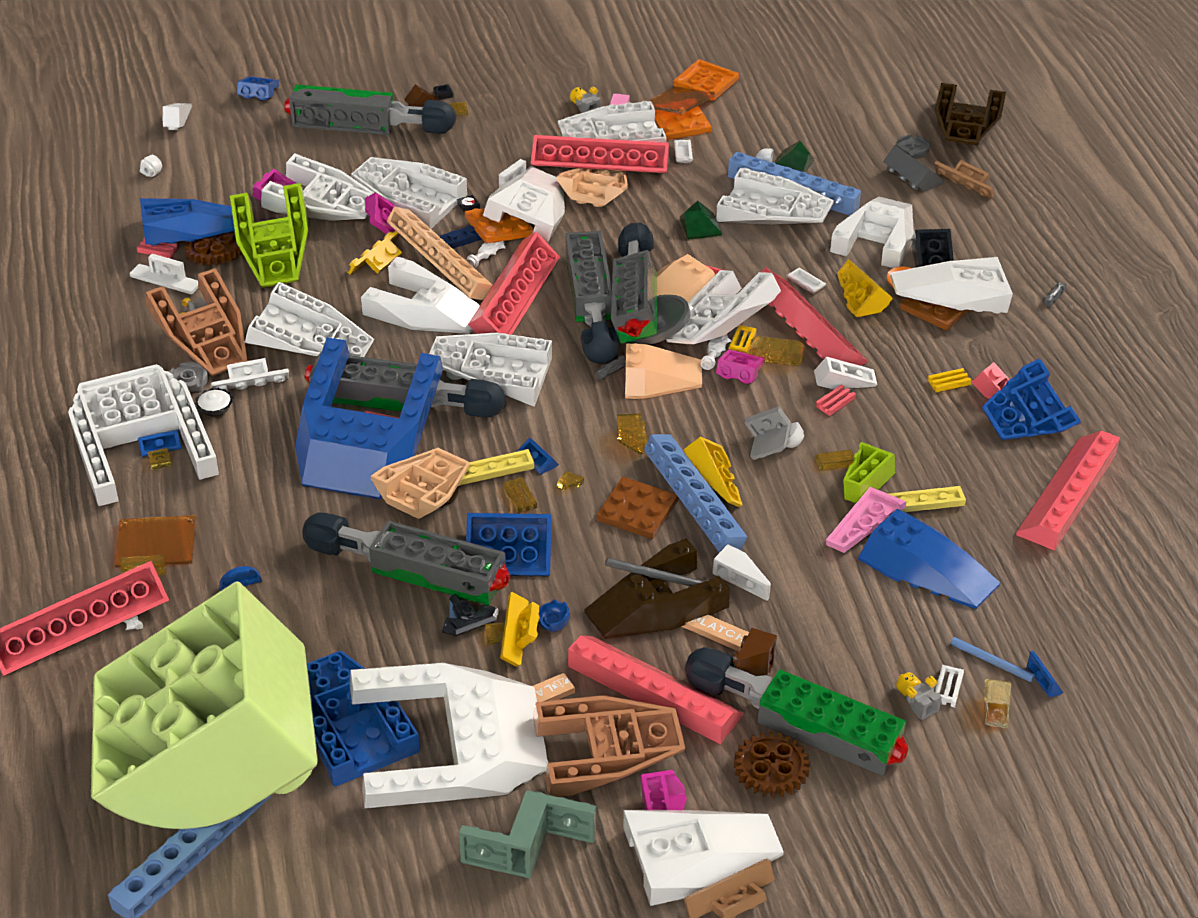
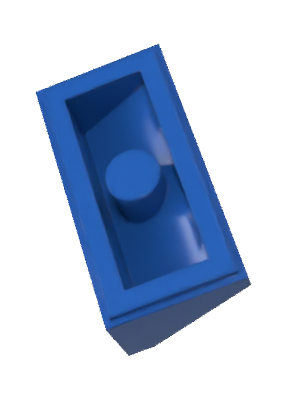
(159, 441)
(542, 460)
(1043, 676)

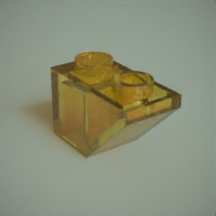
(630, 432)
(997, 702)

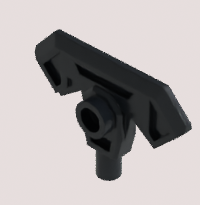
(467, 617)

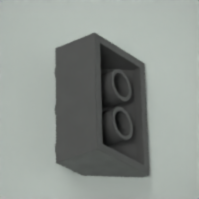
(911, 170)

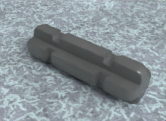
(1054, 294)
(611, 367)

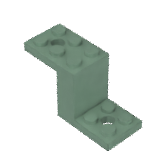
(521, 849)

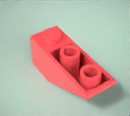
(990, 380)

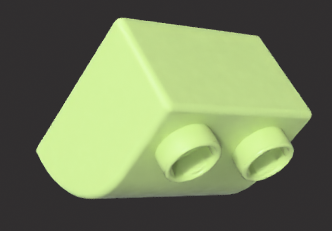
(203, 717)

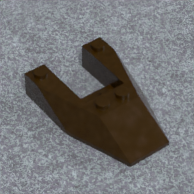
(965, 121)
(646, 603)

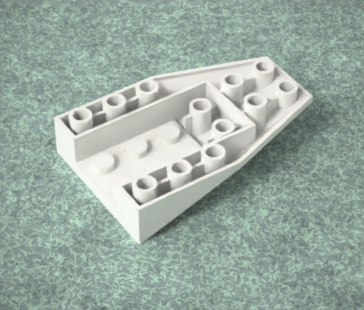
(615, 122)
(413, 186)
(531, 197)
(771, 200)
(957, 284)
(302, 325)
(509, 360)
(696, 848)

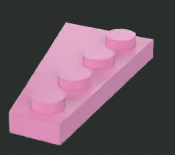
(863, 519)

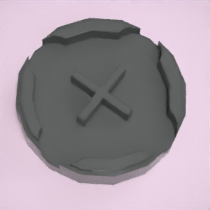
(915, 147)

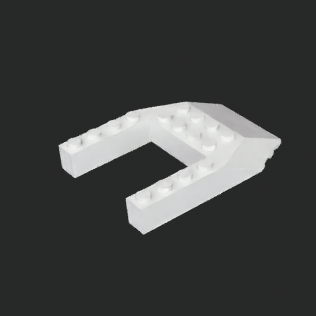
(130, 407)
(488, 732)

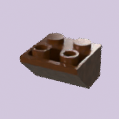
(756, 653)

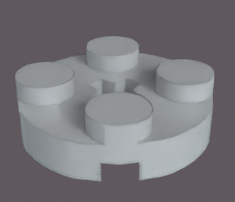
(198, 375)

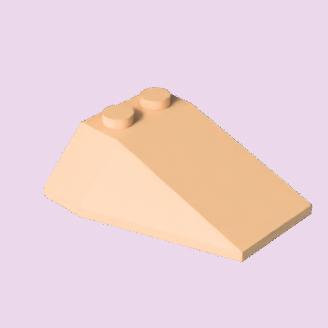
(593, 185)
(683, 277)
(659, 372)
(420, 482)

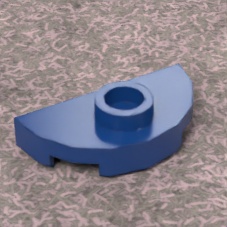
(243, 574)

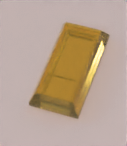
(834, 460)

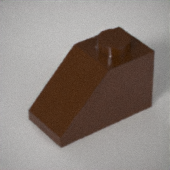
(418, 96)

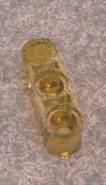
(777, 350)

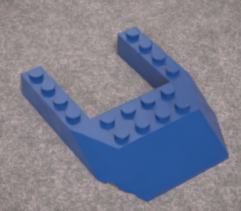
(345, 447)

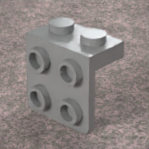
(769, 431)

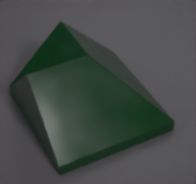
(795, 157)
(699, 222)

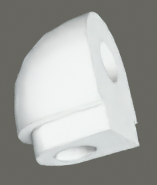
(765, 154)
(151, 166)
(795, 436)

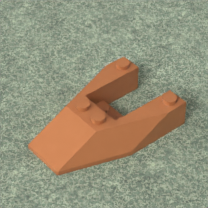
(206, 334)
(620, 734)

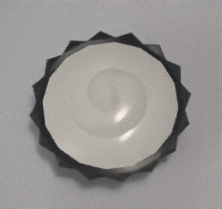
(214, 401)

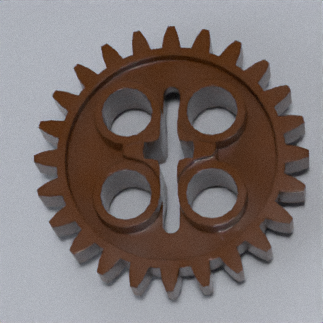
(213, 249)
(771, 764)

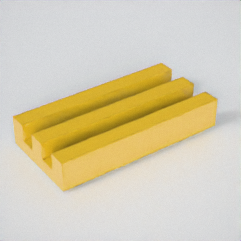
(740, 348)
(949, 380)

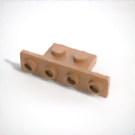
(967, 175)
(732, 893)

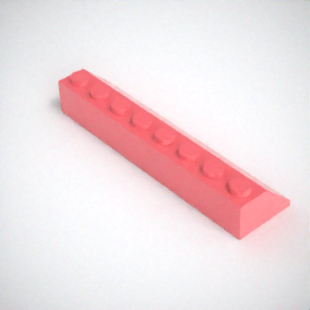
(600, 154)
(515, 287)
(812, 324)
(1069, 489)
(79, 617)
(652, 686)

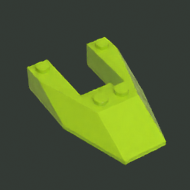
(276, 245)

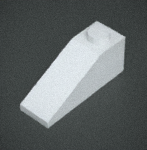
(175, 115)
(834, 372)
(740, 570)

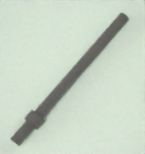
(651, 572)

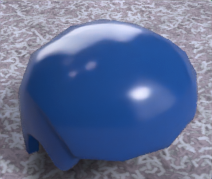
(554, 616)

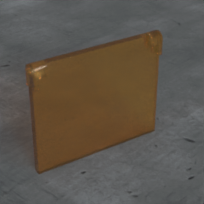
(680, 99)
(155, 536)

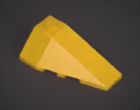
(862, 293)
(713, 466)

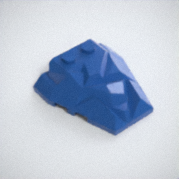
(1029, 406)

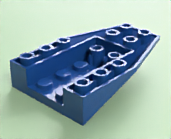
(183, 220)
(354, 736)

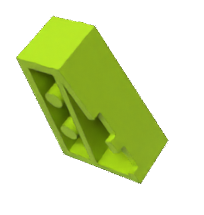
(870, 468)

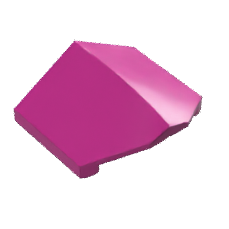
(662, 791)

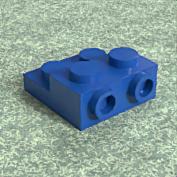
(257, 87)

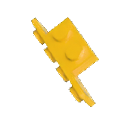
(380, 256)
(519, 628)

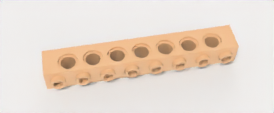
(439, 253)

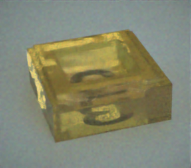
(159, 458)

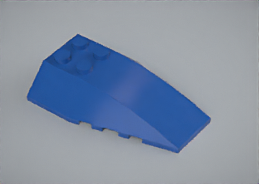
(927, 558)

